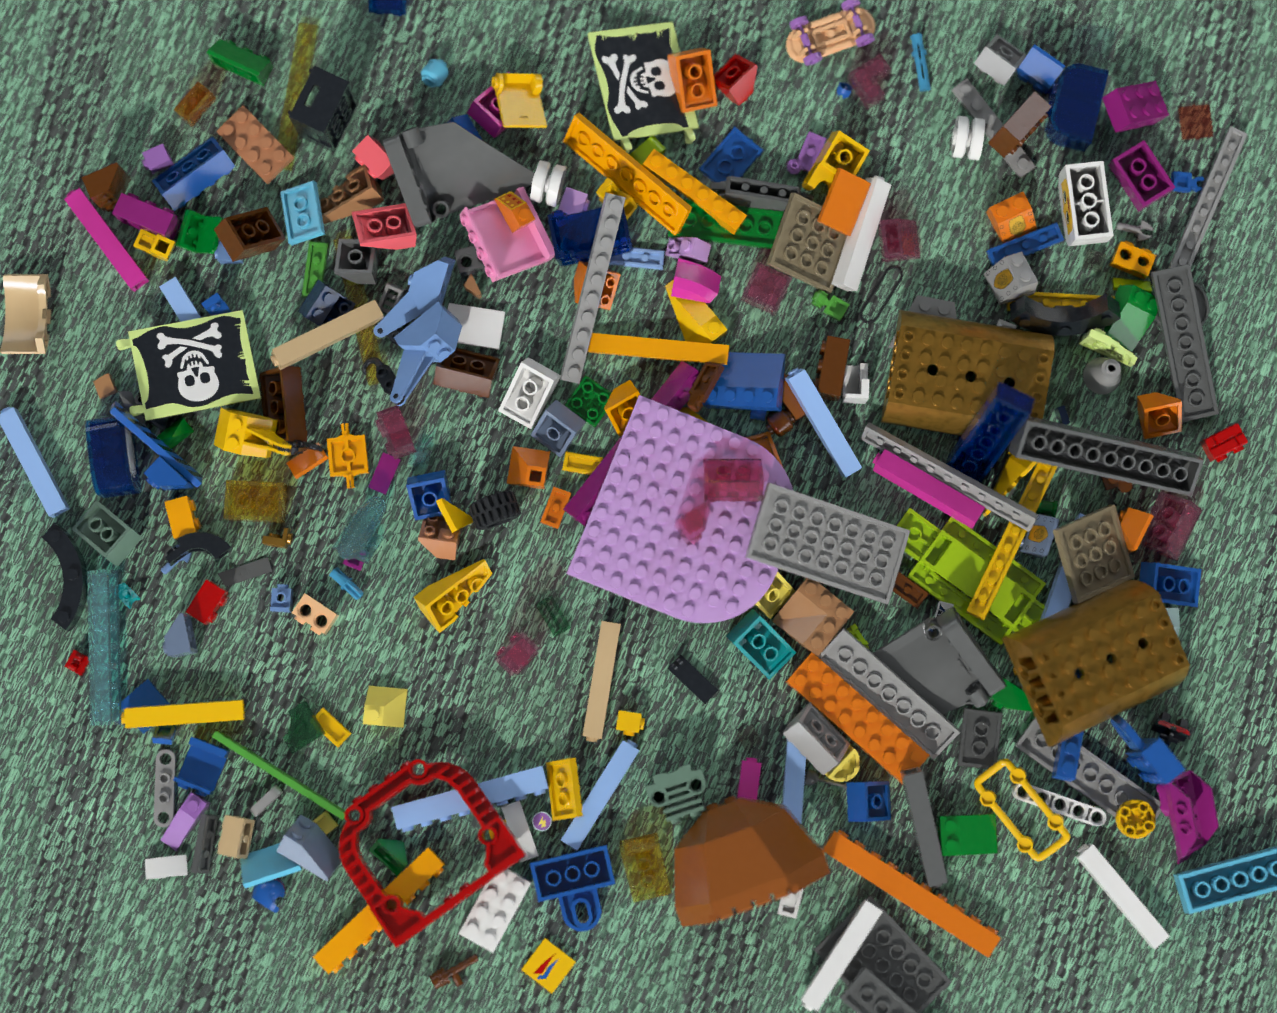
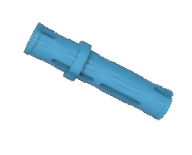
(924, 84)

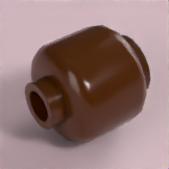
(780, 423)

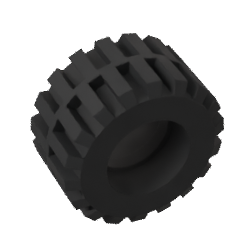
(494, 510)

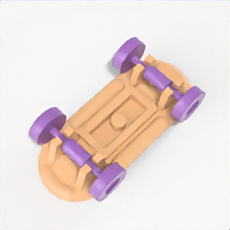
(830, 34)

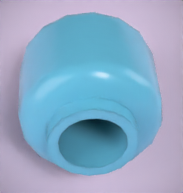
(434, 72)

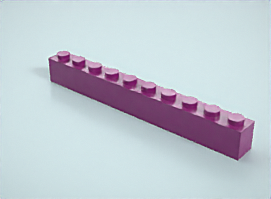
(673, 394)

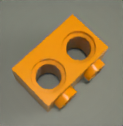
(1131, 264)

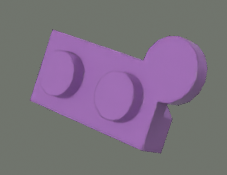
(808, 154)

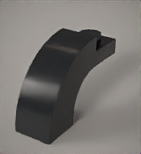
(198, 542)

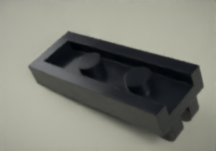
(692, 679)

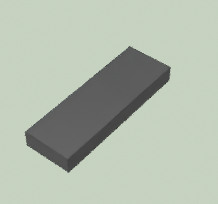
(204, 843)

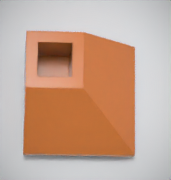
(609, 288)
(528, 467)

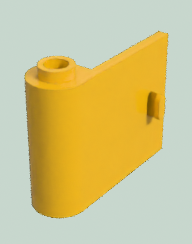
(519, 99)

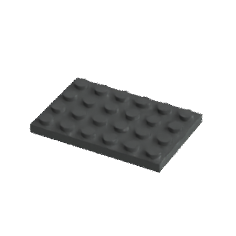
(892, 959)

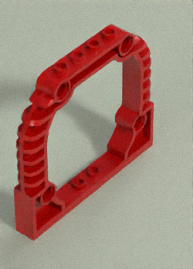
(500, 851)

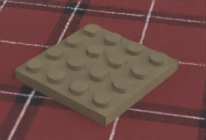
(806, 246)
(1093, 553)

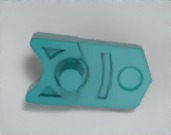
(127, 595)

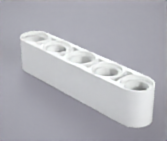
(1068, 805)

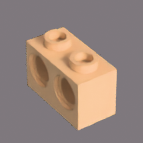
(317, 611)

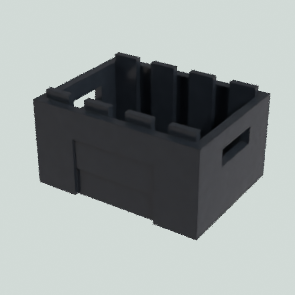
(330, 111)

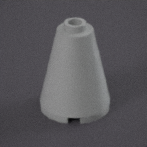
(1102, 375)

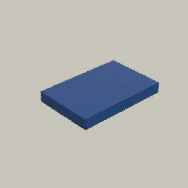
(731, 157)

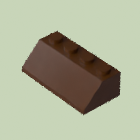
(283, 401)

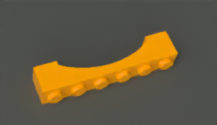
(674, 176)

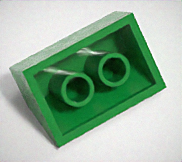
(240, 61)

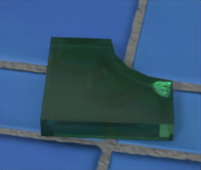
(303, 728)

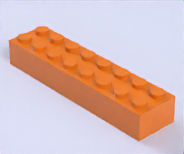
(856, 717)

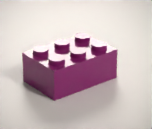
(1135, 106)
(1141, 176)
(146, 216)

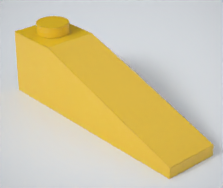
(696, 319)
(1012, 472)
(445, 597)

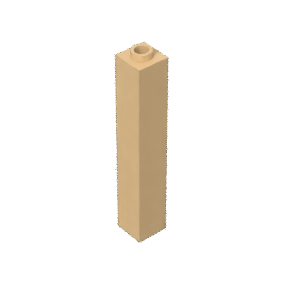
(326, 335)
(601, 681)

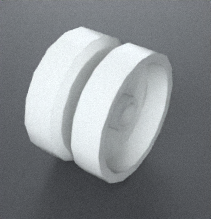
(970, 138)
(547, 183)

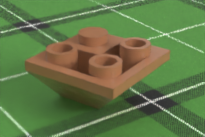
(438, 538)

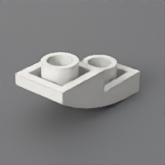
(166, 867)

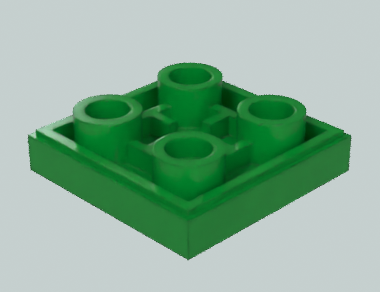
(589, 401)

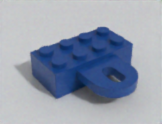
(1149, 755)
(574, 880)

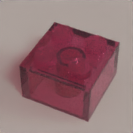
(766, 289)

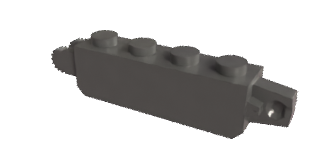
(756, 193)

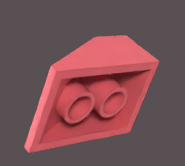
(385, 227)

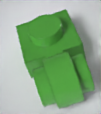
(834, 308)

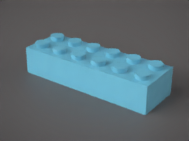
(1227, 881)

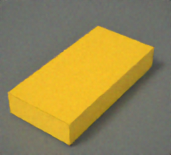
(580, 463)
(332, 727)

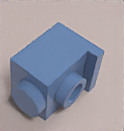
(286, 604)

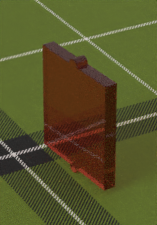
(1195, 122)

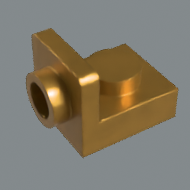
(275, 540)

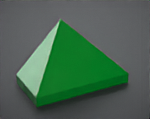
(176, 433)
(391, 854)

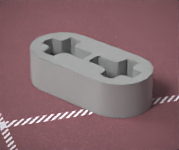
(266, 800)

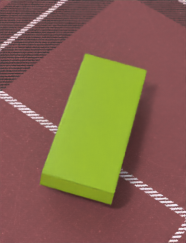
(1145, 285)

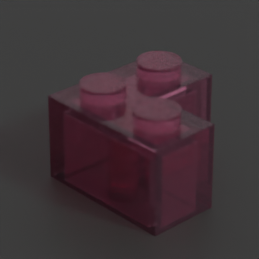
(865, 80)
(395, 429)

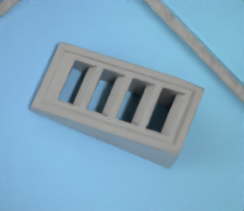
(386, 293)

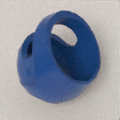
(268, 892)

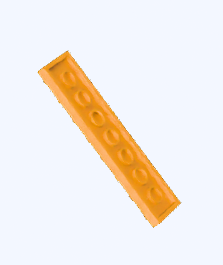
(627, 174)

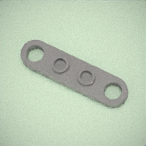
(164, 788)

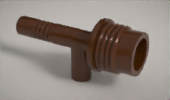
(441, 978)

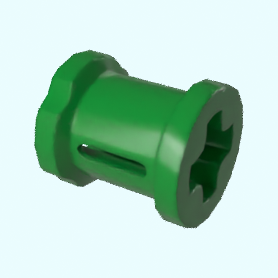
(1048, 507)

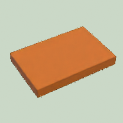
(844, 202)

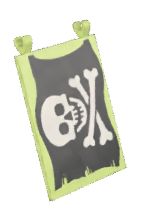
(638, 82)
(192, 365)

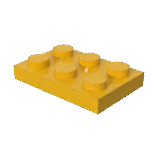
(564, 789)

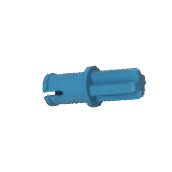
(346, 583)

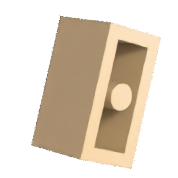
(236, 836)

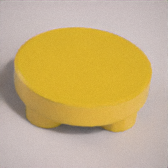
(1135, 818)

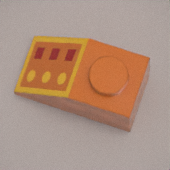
(514, 210)

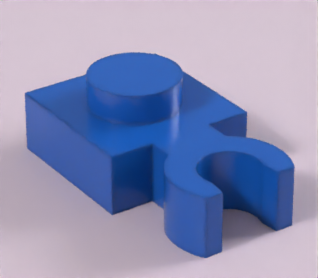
(1184, 183)

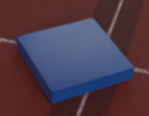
(144, 695)

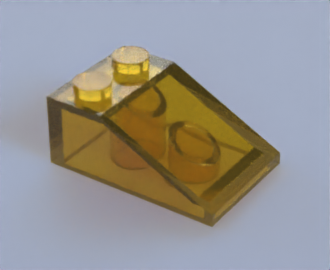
(645, 867)

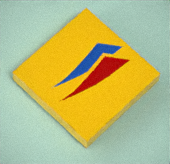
(548, 965)

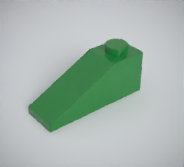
(1011, 698)

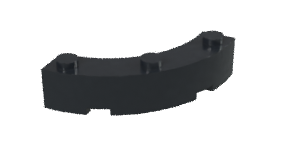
(1065, 319)
(74, 577)

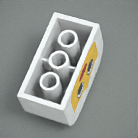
(1085, 204)

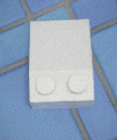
(529, 392)

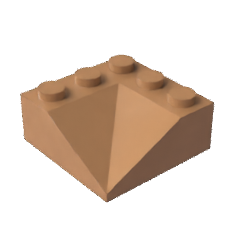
(812, 616)

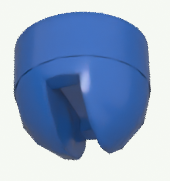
(844, 89)

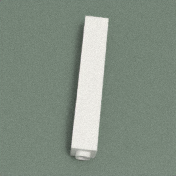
(859, 244)
(1121, 895)
(840, 956)

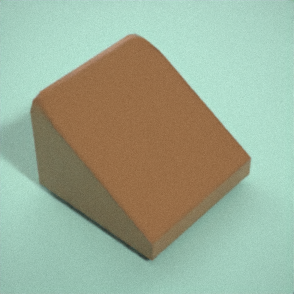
(471, 286)
(105, 386)

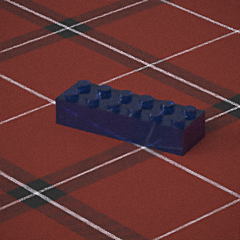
(990, 432)

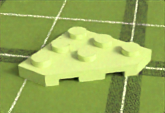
(1105, 345)

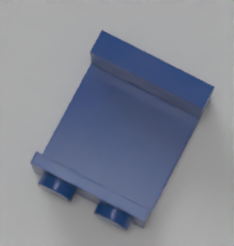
(202, 766)

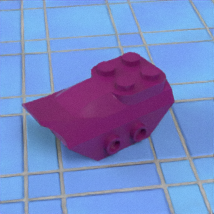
(1190, 811)

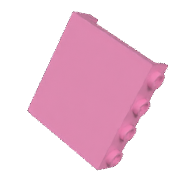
(498, 247)

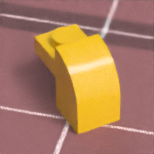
(609, 186)
(155, 245)

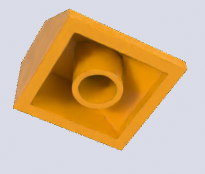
(620, 405)

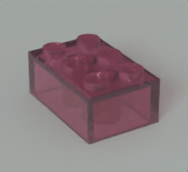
(517, 653)

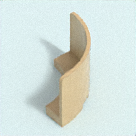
(26, 314)

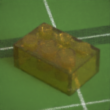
(255, 501)

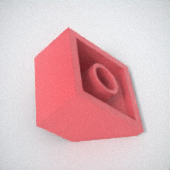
(374, 156)

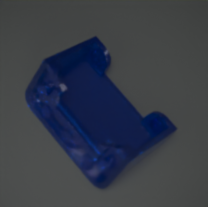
(575, 234)

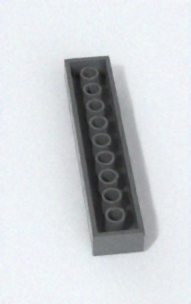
(1107, 455)

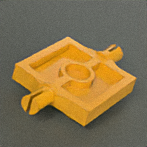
(347, 455)

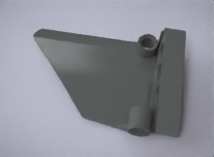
(449, 169)
(943, 663)

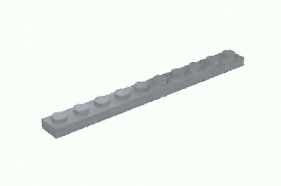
(1209, 197)
(592, 287)
(960, 482)

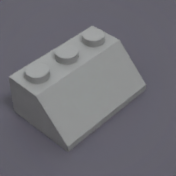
(816, 739)

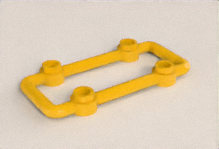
(1018, 776)

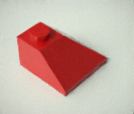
(736, 79)

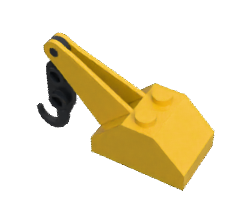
(254, 435)

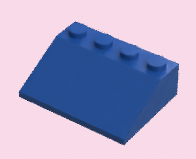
(750, 383)

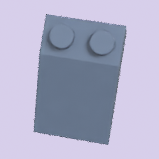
(310, 848)

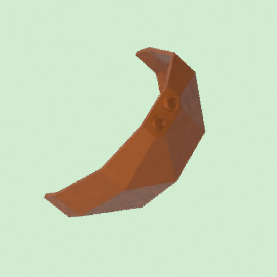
(742, 856)

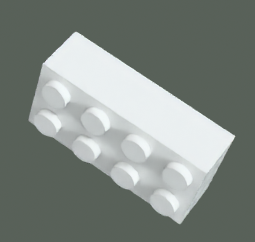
(495, 909)

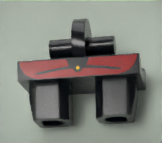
(1169, 731)

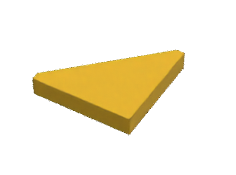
(454, 516)

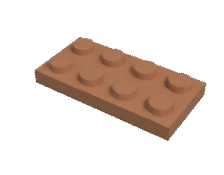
(255, 144)

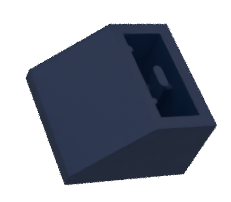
(325, 304)

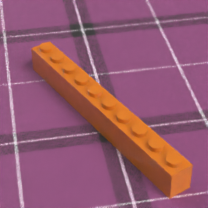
(910, 893)

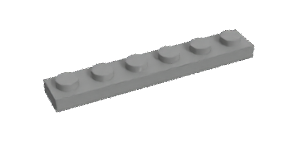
(979, 108)

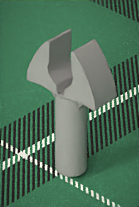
(1136, 229)

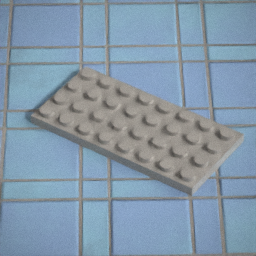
(827, 543)

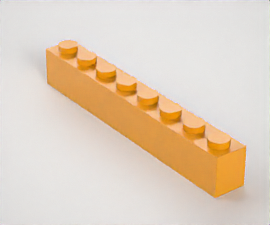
(361, 927)

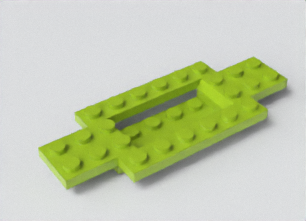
(962, 559)

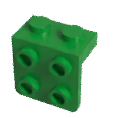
(198, 233)

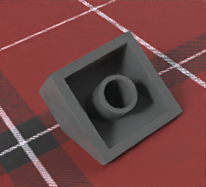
(357, 262)

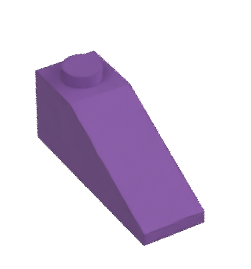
(185, 820)

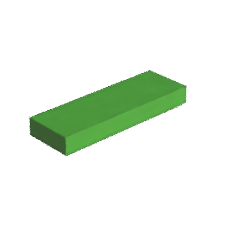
(314, 265)

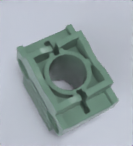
(678, 792)

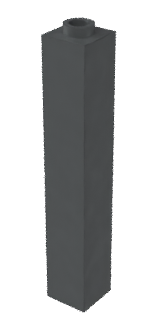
(924, 827)

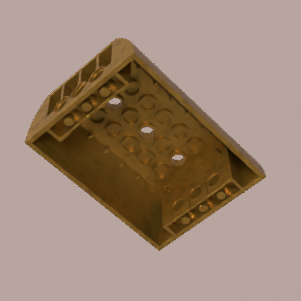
(957, 346)
(1120, 621)

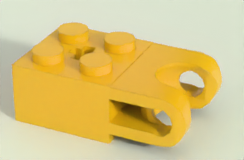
(829, 160)

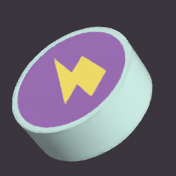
(541, 821)

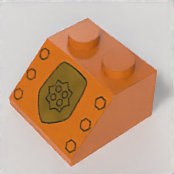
(1012, 218)

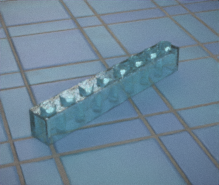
(104, 647)

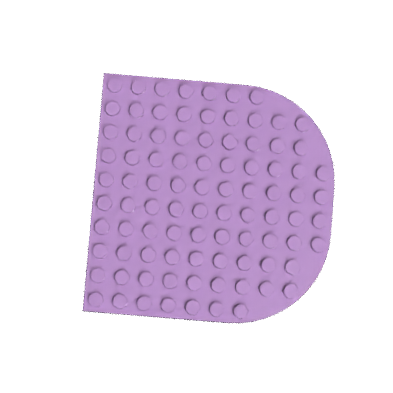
(650, 485)

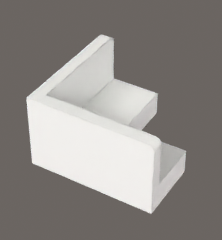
(856, 384)

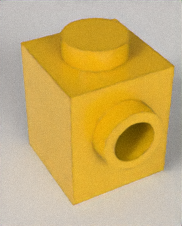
(629, 722)

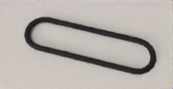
(876, 287)

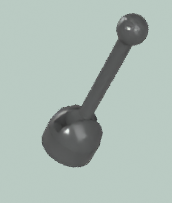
(812, 778)

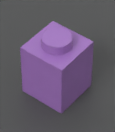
(157, 158)

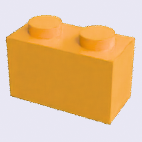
(181, 516)

